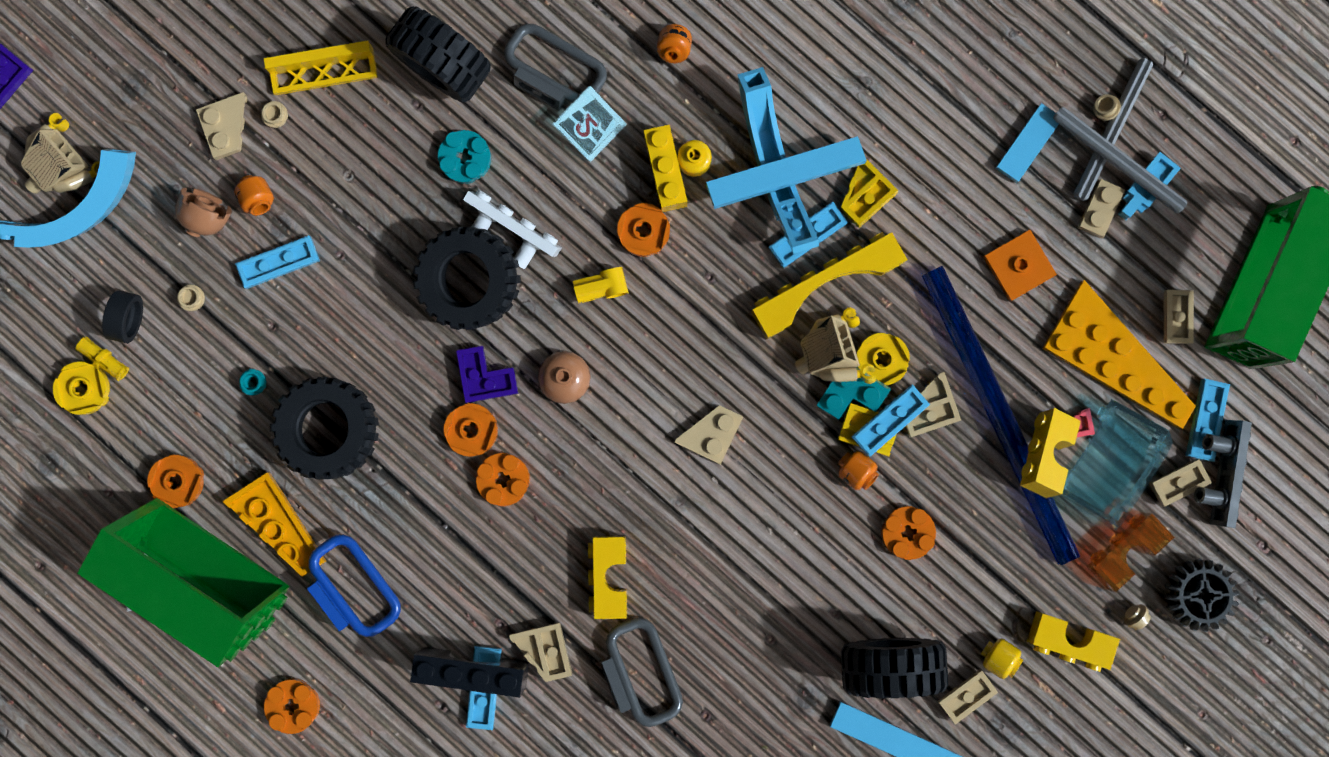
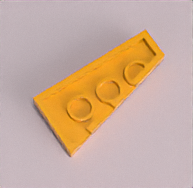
(274, 519)

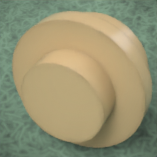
(1107, 107)
(274, 114)
(191, 298)
(1137, 617)

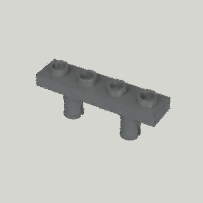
(1230, 473)

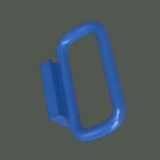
(333, 602)

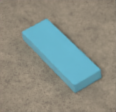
(1028, 143)
(824, 222)
(277, 262)
(1207, 417)
(890, 420)
(483, 705)

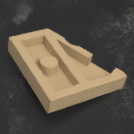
(223, 125)
(941, 410)
(712, 434)
(545, 650)

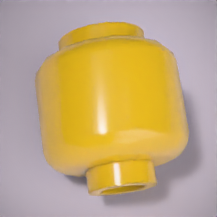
(698, 150)
(1002, 658)

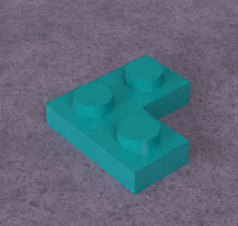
(840, 394)

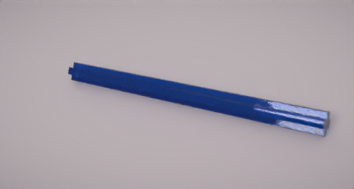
(997, 409)

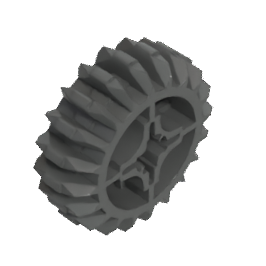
(1203, 606)

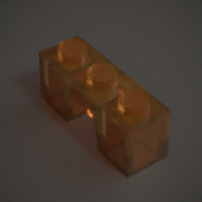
(1111, 564)

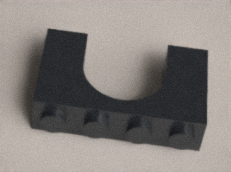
(437, 668)

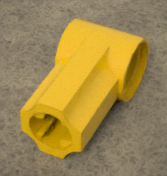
(607, 284)

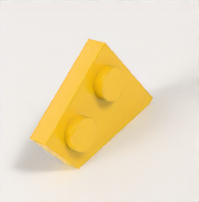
(867, 194)

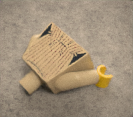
(53, 161)
(831, 351)

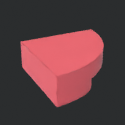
(1086, 425)

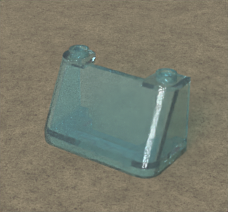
(1117, 464)

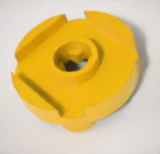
(889, 345)
(68, 380)

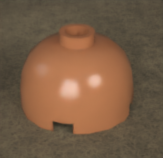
(201, 212)
(564, 377)

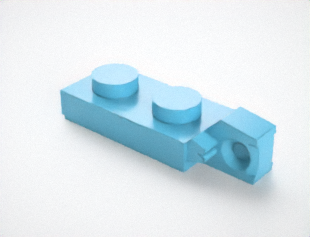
(1140, 199)

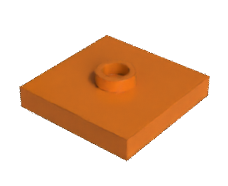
(1020, 265)

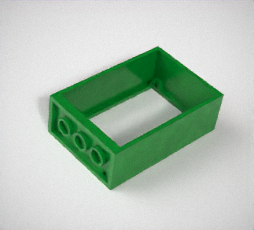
(1277, 284)
(171, 602)

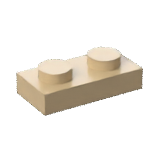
(1101, 208)
(1178, 316)
(1180, 482)
(967, 696)

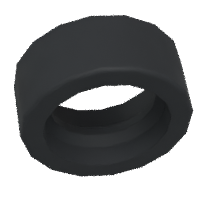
(122, 316)

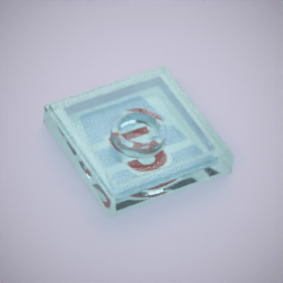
(589, 124)

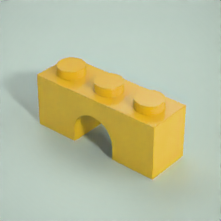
(665, 168)
(1041, 471)
(607, 601)
(1095, 648)

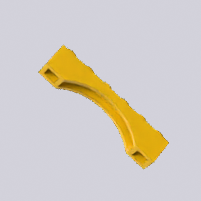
(875, 259)

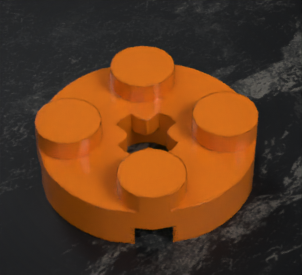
(634, 218)
(457, 437)
(489, 472)
(189, 473)
(895, 525)
(280, 717)

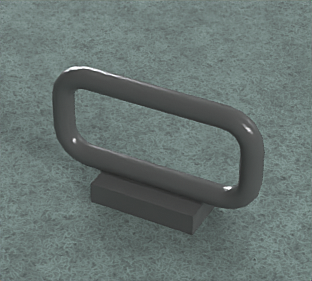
(539, 84)
(619, 680)

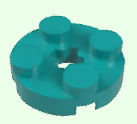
(472, 169)

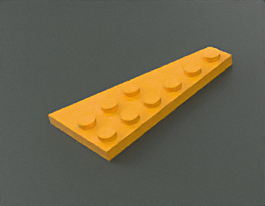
(1104, 349)

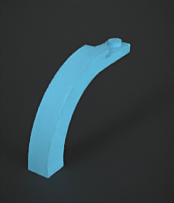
(767, 148)
(105, 194)

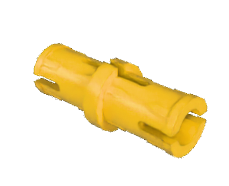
(102, 358)

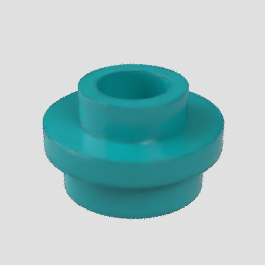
(244, 382)

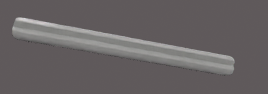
(1114, 128)
(1120, 160)

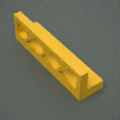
(319, 58)

